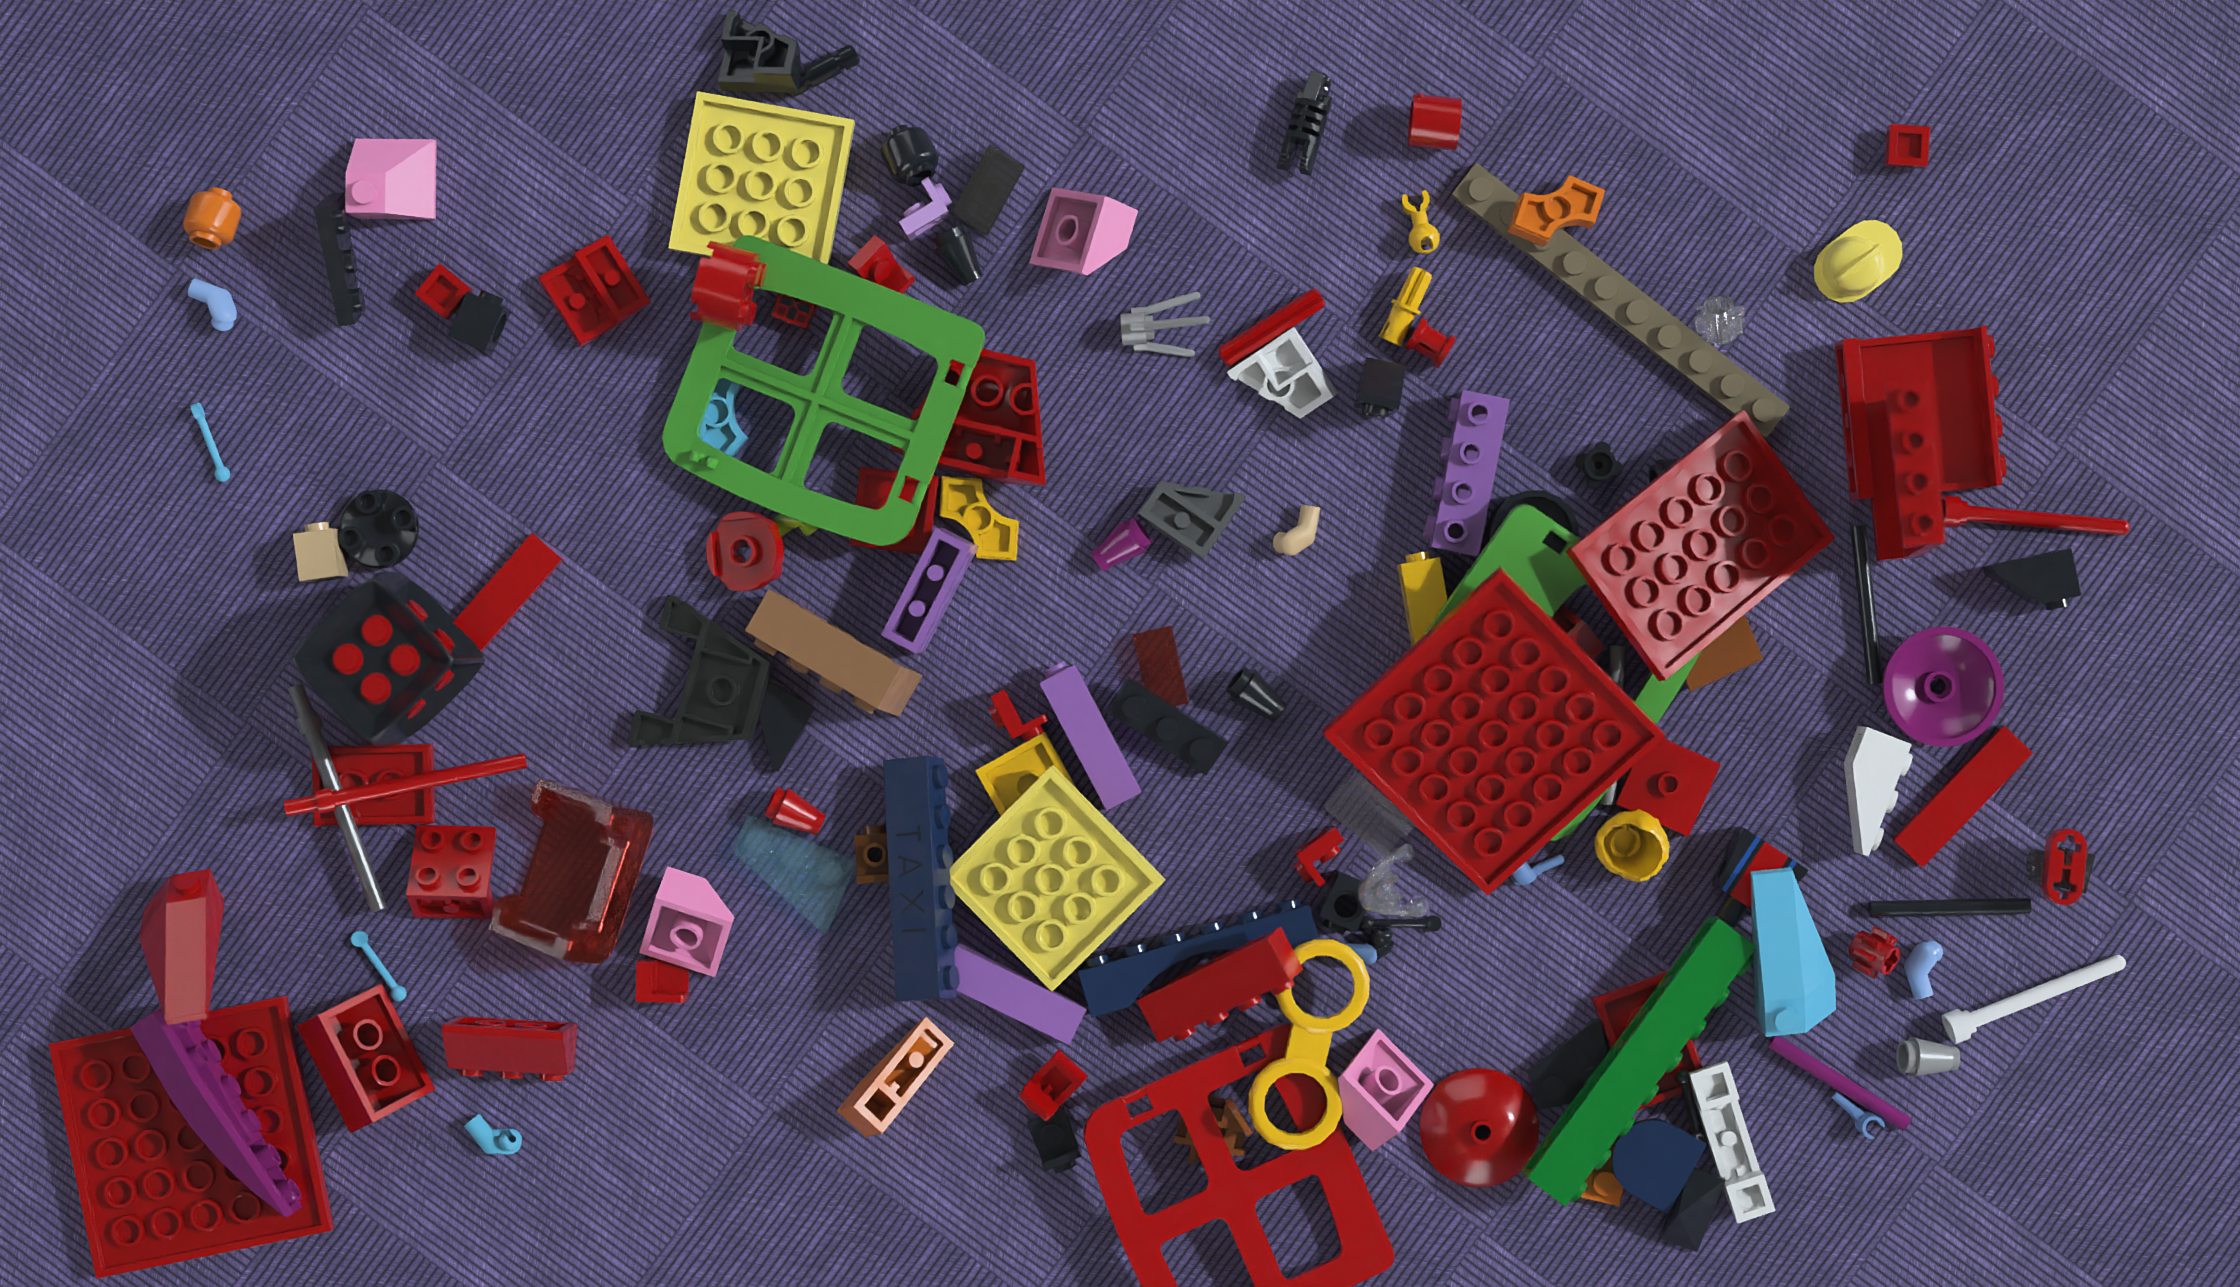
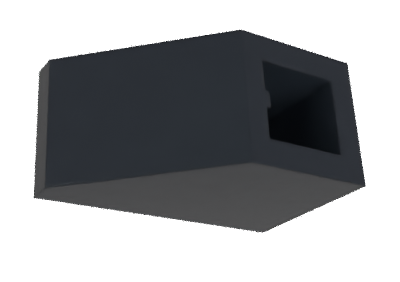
(1379, 388)

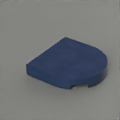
(1655, 1161)

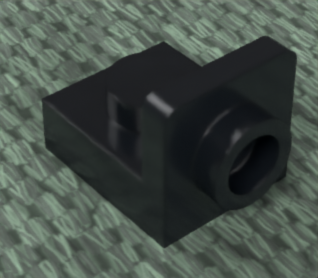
(1055, 1141)

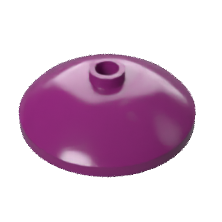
(1969, 691)

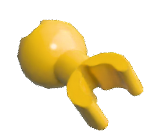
(1422, 231)

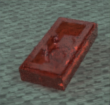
(1161, 664)

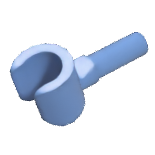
(1525, 874)
(1861, 1117)

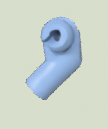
(218, 301)
(1919, 965)

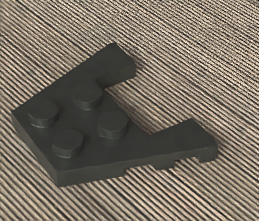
(720, 690)

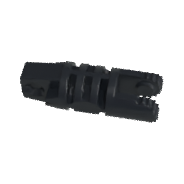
(1307, 123)

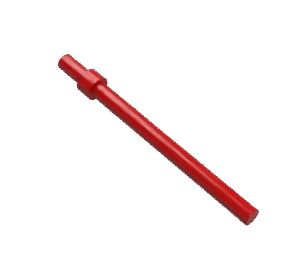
(327, 800)

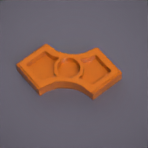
(1541, 215)

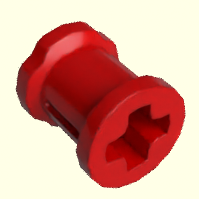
(1430, 342)

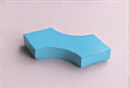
(719, 423)

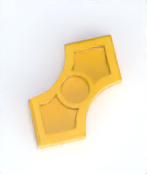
(966, 503)

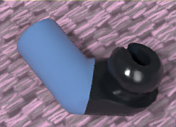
(1376, 948)

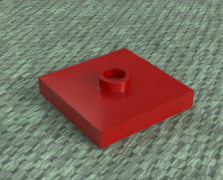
(1669, 785)

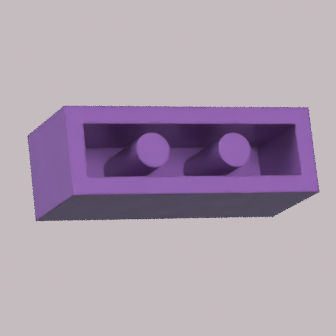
(929, 590)

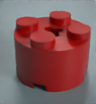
(726, 287)

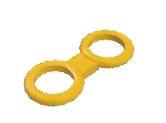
(1309, 1048)

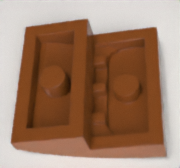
(1725, 655)

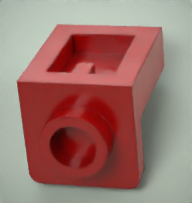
(879, 266)
(1321, 847)

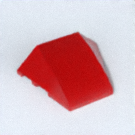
(997, 422)

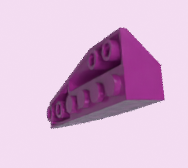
(212, 1106)

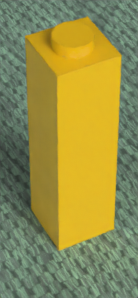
(1422, 592)

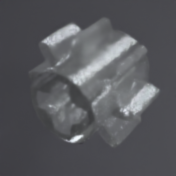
(1719, 319)

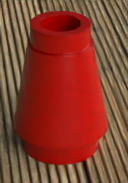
(794, 812)

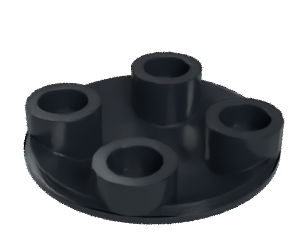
(379, 529)

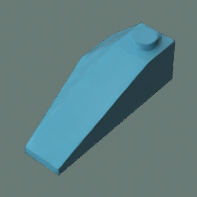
(1790, 963)

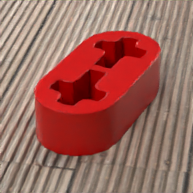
(2054, 866)

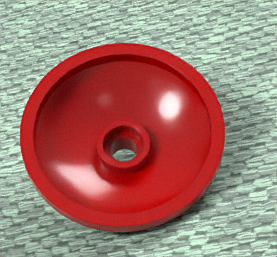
(1459, 1107)

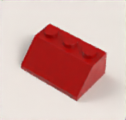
(510, 1047)
(365, 1058)

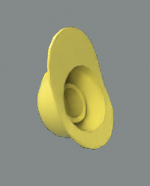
(1858, 261)

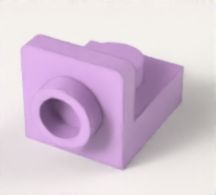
(923, 217)

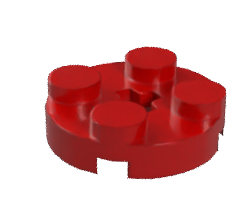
(765, 557)

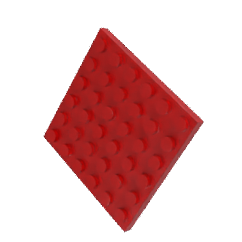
(1493, 731)
(144, 1174)

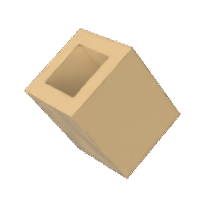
(319, 553)

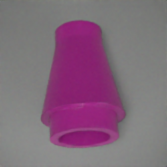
(1122, 544)

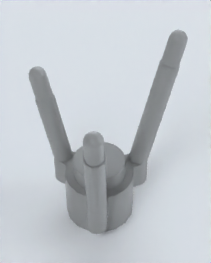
(1138, 328)

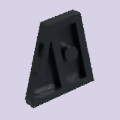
(1566, 1070)

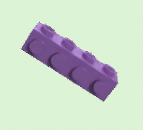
(1468, 473)

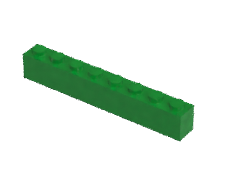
(1639, 1060)

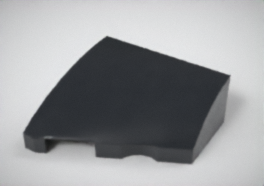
(757, 58)

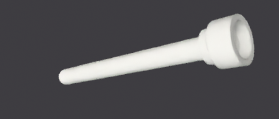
(1961, 1024)

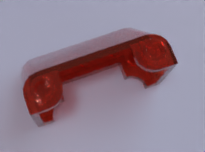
(577, 874)

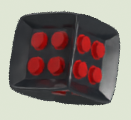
(387, 659)

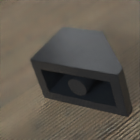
(2039, 578)

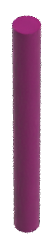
(1839, 1082)

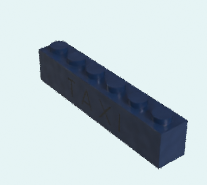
(920, 879)

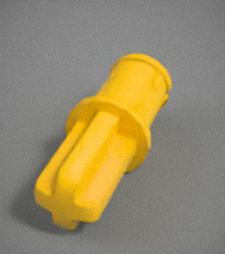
(1406, 306)

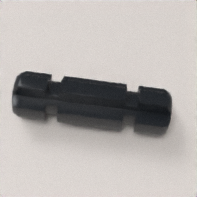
(827, 68)

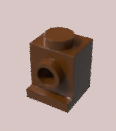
(868, 870)

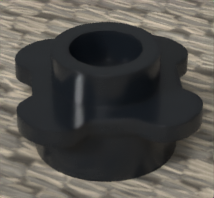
(1609, 468)

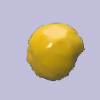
(1632, 845)

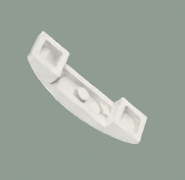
(1730, 1142)

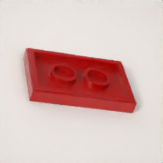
(371, 764)
(1616, 1012)

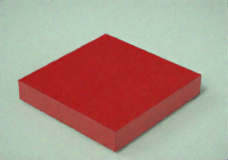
(873, 492)

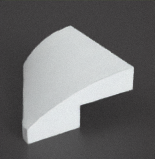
(1286, 374)

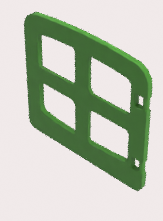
(821, 399)

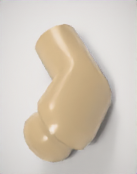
(1301, 535)

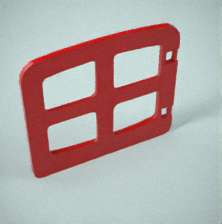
(1233, 1191)

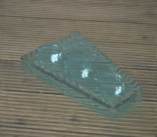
(797, 869)

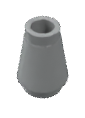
(1926, 1057)

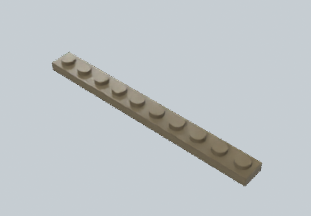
(1626, 306)

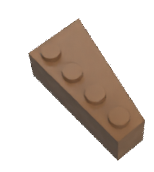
(832, 654)

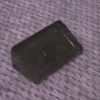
(988, 190)

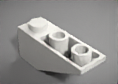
(1871, 777)

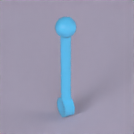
(221, 473)
(360, 939)

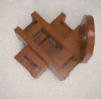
(1229, 1120)

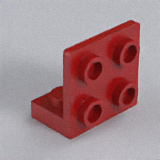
(452, 872)

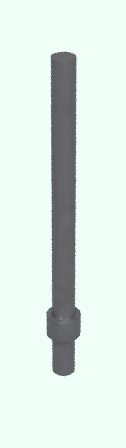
(310, 725)

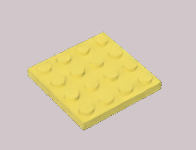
(761, 176)
(1053, 878)

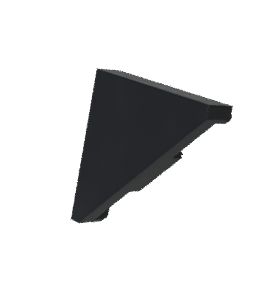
(782, 722)

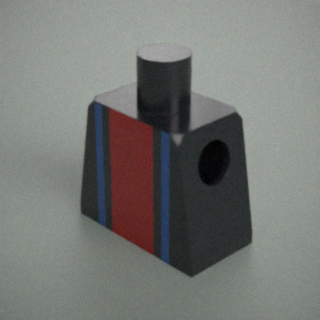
(1746, 854)

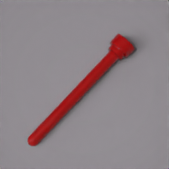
(1959, 512)

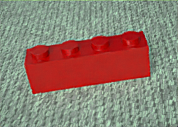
(1220, 985)

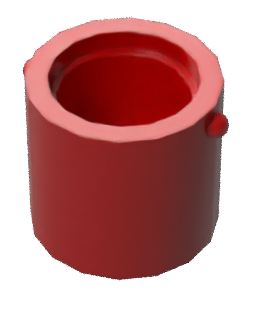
(1434, 122)

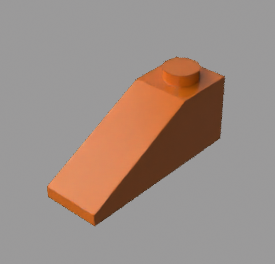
(895, 1079)

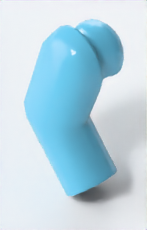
(493, 1140)

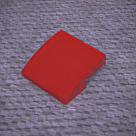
(594, 291)

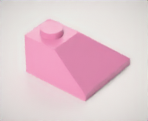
(392, 179)
(1081, 231)
(687, 923)
(1380, 1091)

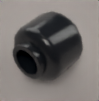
(909, 155)

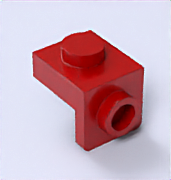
(1006, 714)
(1052, 1085)

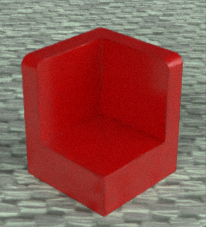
(661, 981)

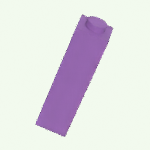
(1089, 735)
(1017, 995)

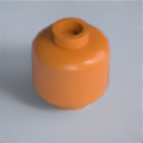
(212, 218)

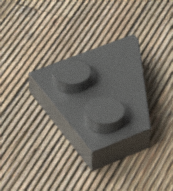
(1190, 515)

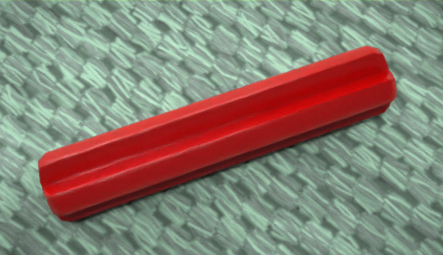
(1271, 327)

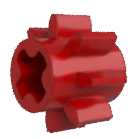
(1874, 952)

